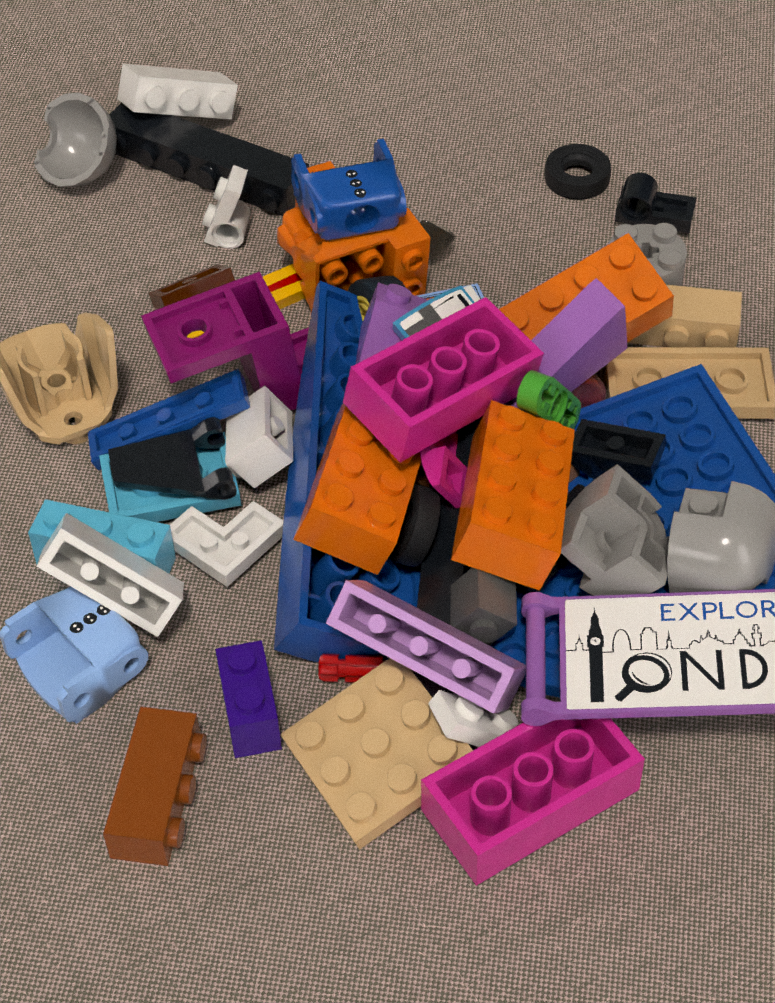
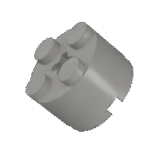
(660, 246)

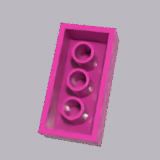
(440, 378)
(528, 790)

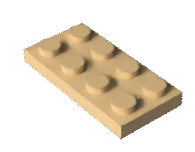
(739, 373)

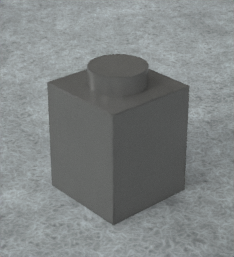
(483, 605)

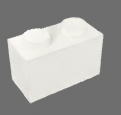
(259, 438)

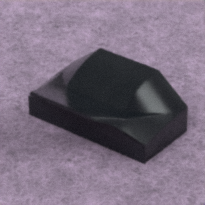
(604, 445)

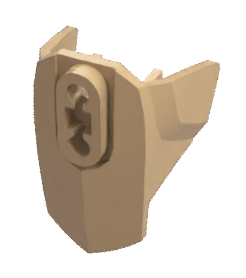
(61, 376)

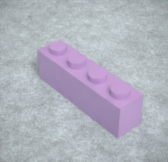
(427, 645)

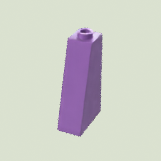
(582, 337)

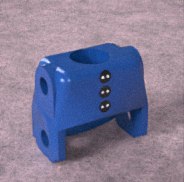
(351, 197)

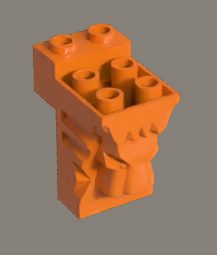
(342, 261)

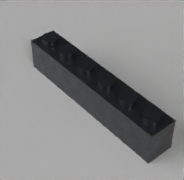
(204, 156)

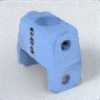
(73, 651)

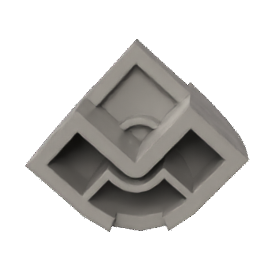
(616, 537)
(721, 540)

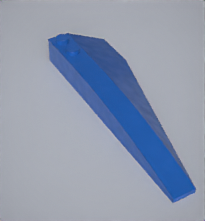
(307, 576)

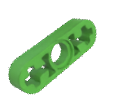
(548, 399)

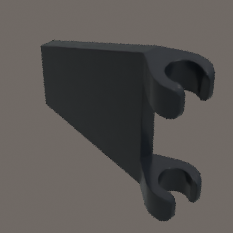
(172, 464)

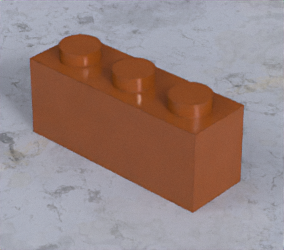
(155, 786)

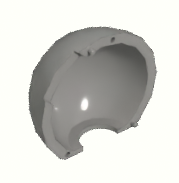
(79, 141)

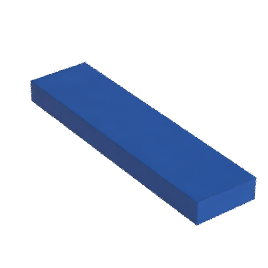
(178, 413)

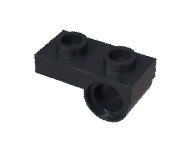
(643, 204)

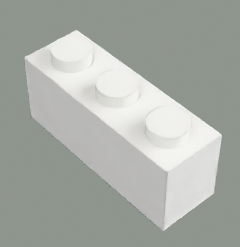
(177, 91)
(111, 575)

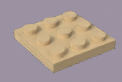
(373, 749)

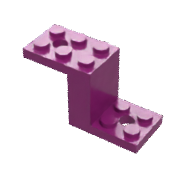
(236, 323)

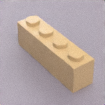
(698, 320)

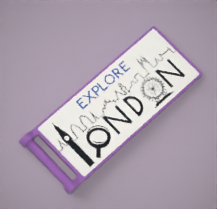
(653, 655)

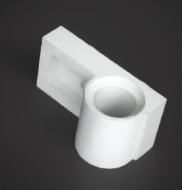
(230, 216)

